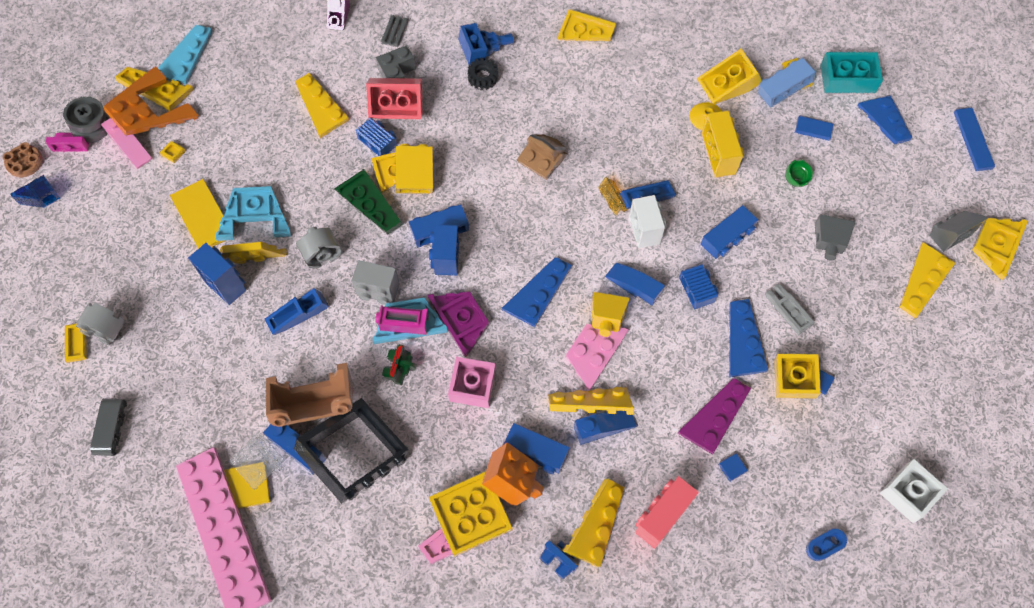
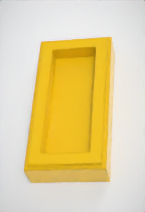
(75, 344)

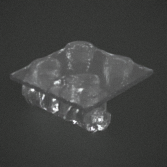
(257, 460)

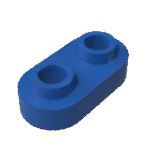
(825, 544)

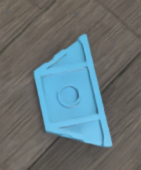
(433, 326)

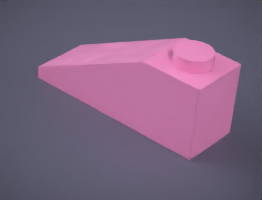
(128, 144)

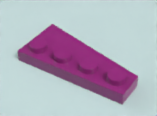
(714, 419)

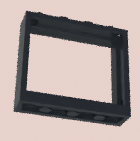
(331, 425)

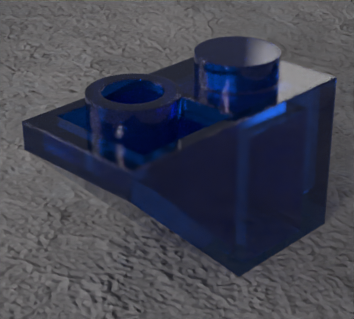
(36, 193)

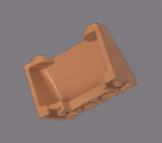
(309, 401)

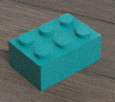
(851, 72)

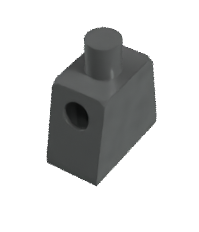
(833, 235)

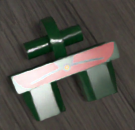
(401, 365)

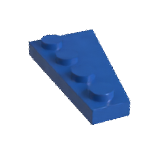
(537, 294)
(745, 347)

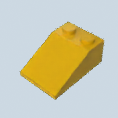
(730, 78)

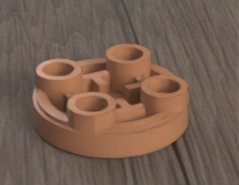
(23, 160)

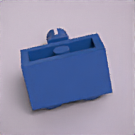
(479, 43)

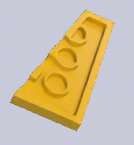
(926, 276)

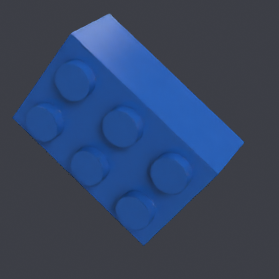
(218, 273)

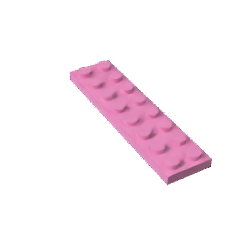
(223, 532)

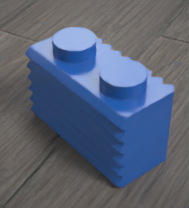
(376, 137)
(698, 286)

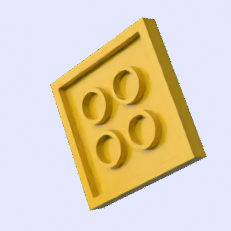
(469, 514)

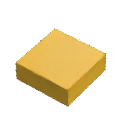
(172, 151)

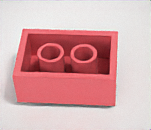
(395, 98)
(665, 511)

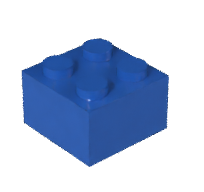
(444, 250)

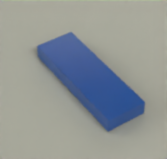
(661, 190)

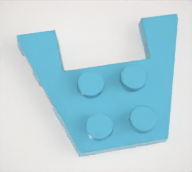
(252, 205)

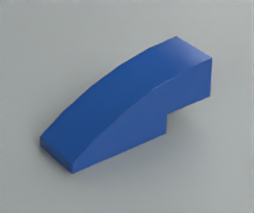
(635, 283)
(296, 311)

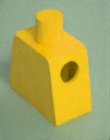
(608, 312)

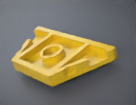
(998, 243)
(251, 251)

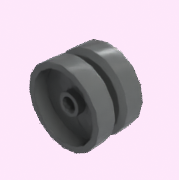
(85, 118)

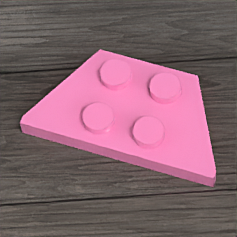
(593, 352)

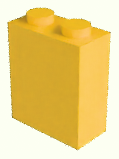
(414, 169)

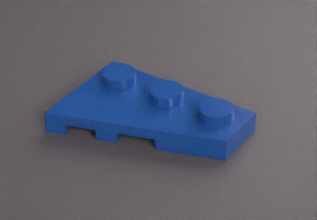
(887, 117)

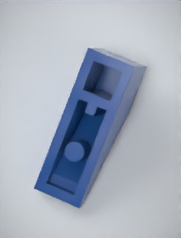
(602, 425)

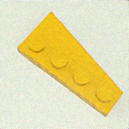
(166, 95)
(321, 107)
(592, 400)
(593, 534)

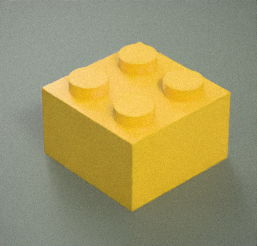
(797, 376)

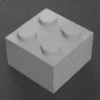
(375, 282)

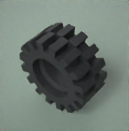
(483, 65)

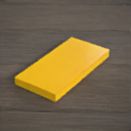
(199, 212)

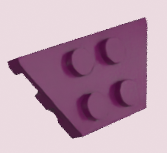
(462, 317)

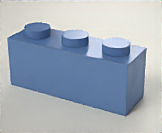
(786, 82)

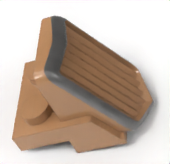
(542, 154)

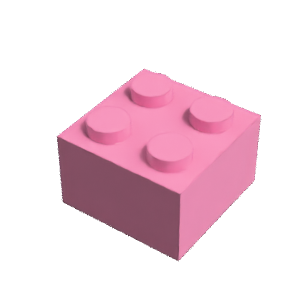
(472, 382)

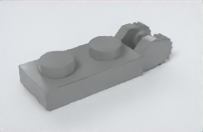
(790, 309)

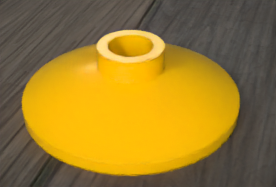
(698, 114)

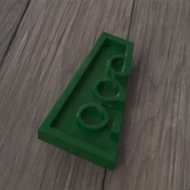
(367, 198)

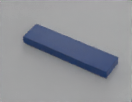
(974, 139)

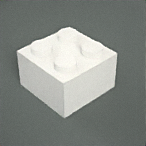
(647, 221)
(913, 491)

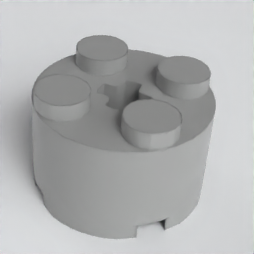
(318, 247)
(99, 322)

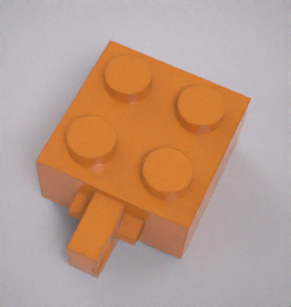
(512, 475)

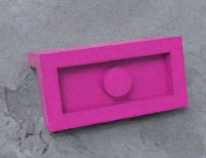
(66, 143)

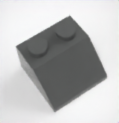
(956, 229)

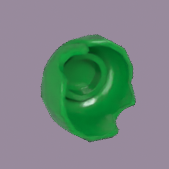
(798, 170)

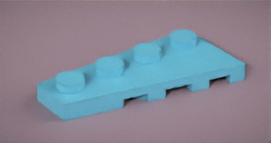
(184, 57)

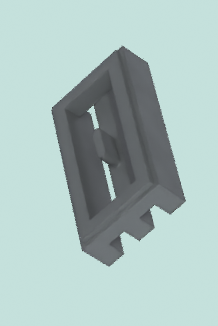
(397, 20)

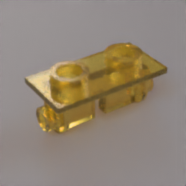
(610, 192)

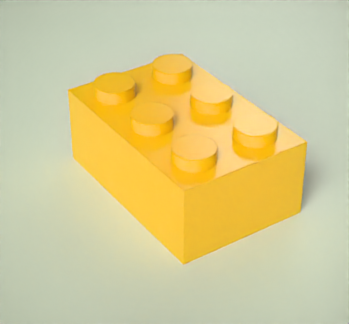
(722, 143)

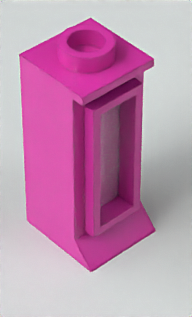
(402, 320)

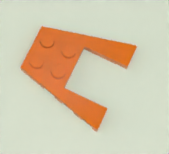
(135, 116)

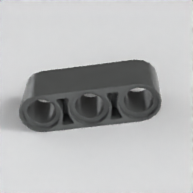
(107, 427)

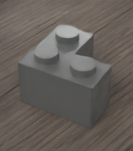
(396, 63)

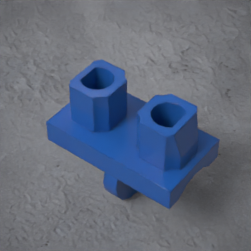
(551, 552)

